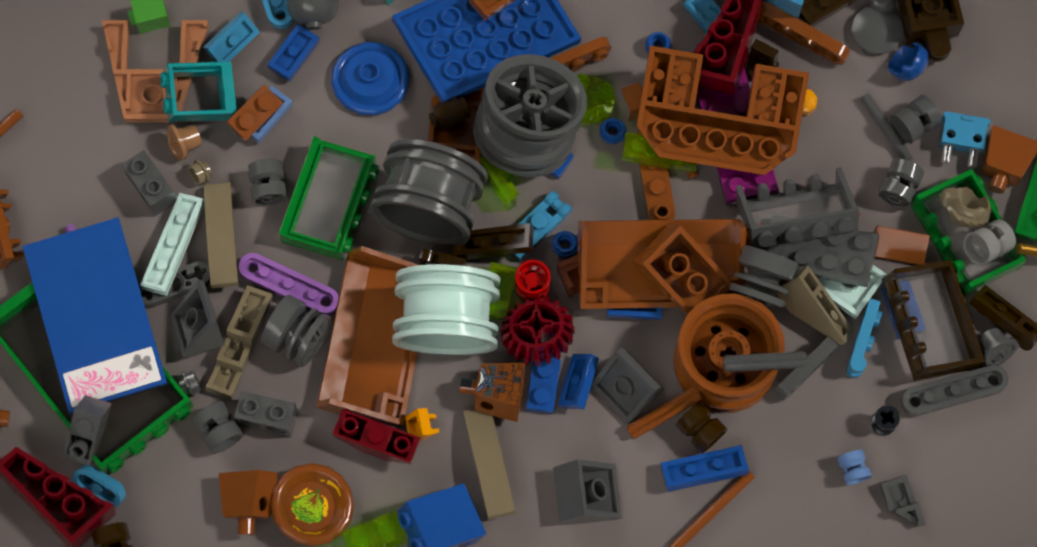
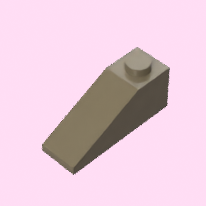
(813, 305)

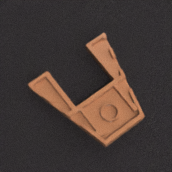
(140, 88)

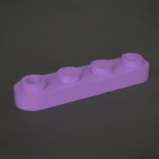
(286, 281)

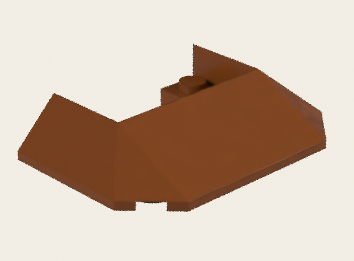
(716, 138)

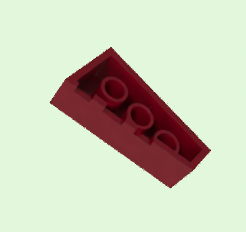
(54, 498)

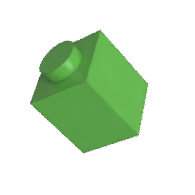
(148, 15)

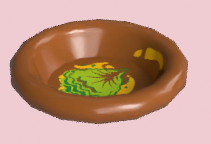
(312, 504)

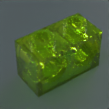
(379, 532)

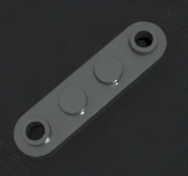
(954, 390)

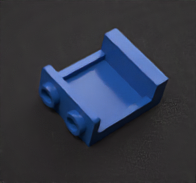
(441, 519)

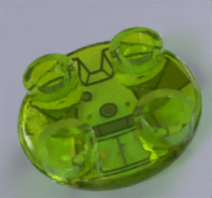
(599, 99)

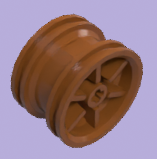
(731, 314)

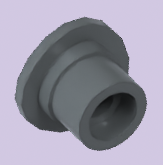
(997, 347)

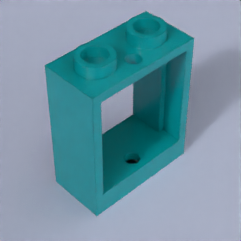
(225, 89)

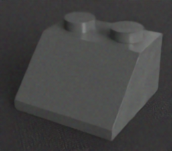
(587, 492)

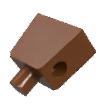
(1006, 157)
(247, 497)

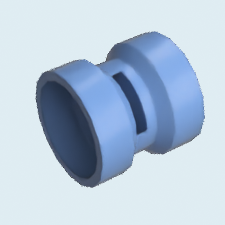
(854, 467)

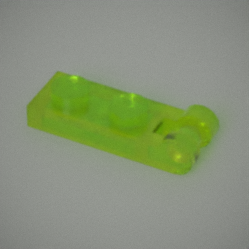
(639, 151)

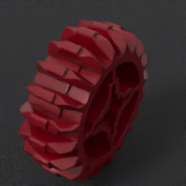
(552, 338)

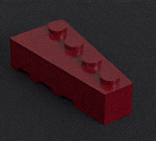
(728, 45)

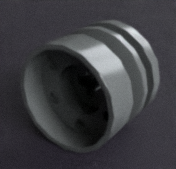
(763, 276)
(300, 332)

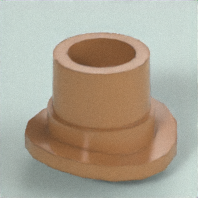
(182, 140)

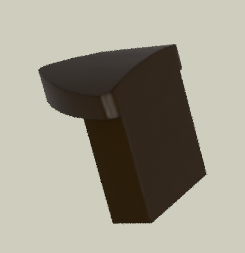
(762, 54)

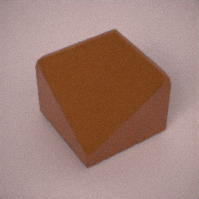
(632, 96)

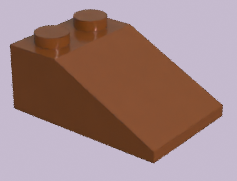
(681, 268)

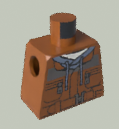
(497, 389)

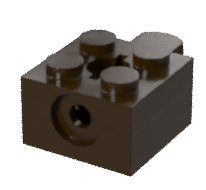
(932, 24)

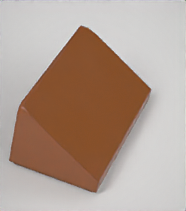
(901, 245)

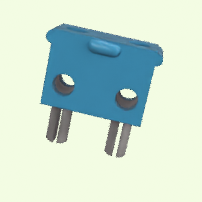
(963, 130)

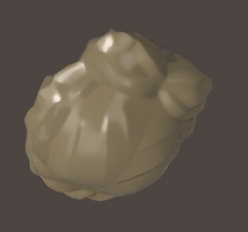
(965, 208)

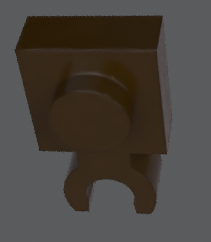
(429, 257)

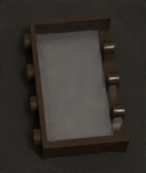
(932, 319)

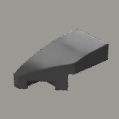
(900, 499)

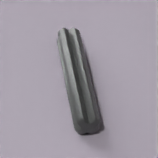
(764, 361)

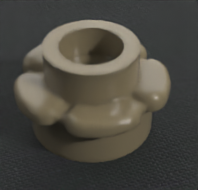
(200, 172)

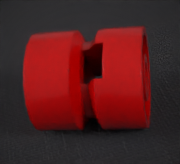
(532, 280)

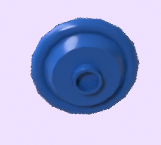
(370, 78)

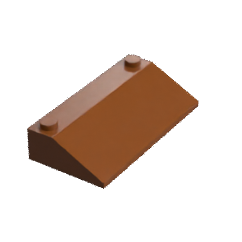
(610, 246)
(362, 363)

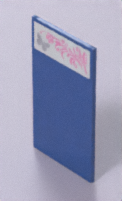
(94, 314)

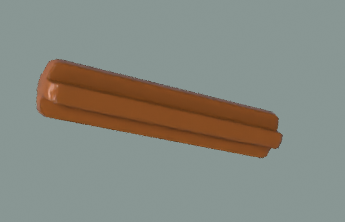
(664, 412)

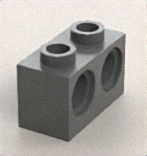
(149, 183)
(266, 414)

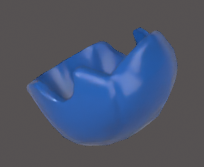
(908, 62)

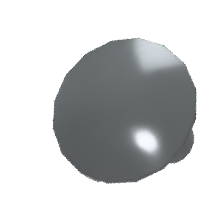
(877, 31)

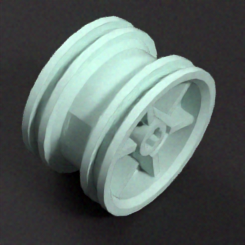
(446, 309)

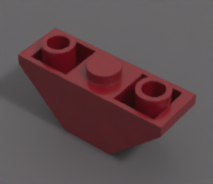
(376, 438)

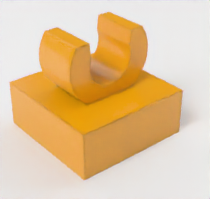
(419, 423)

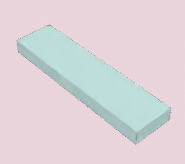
(172, 244)

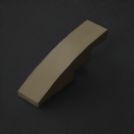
(221, 235)
(239, 342)
(489, 464)

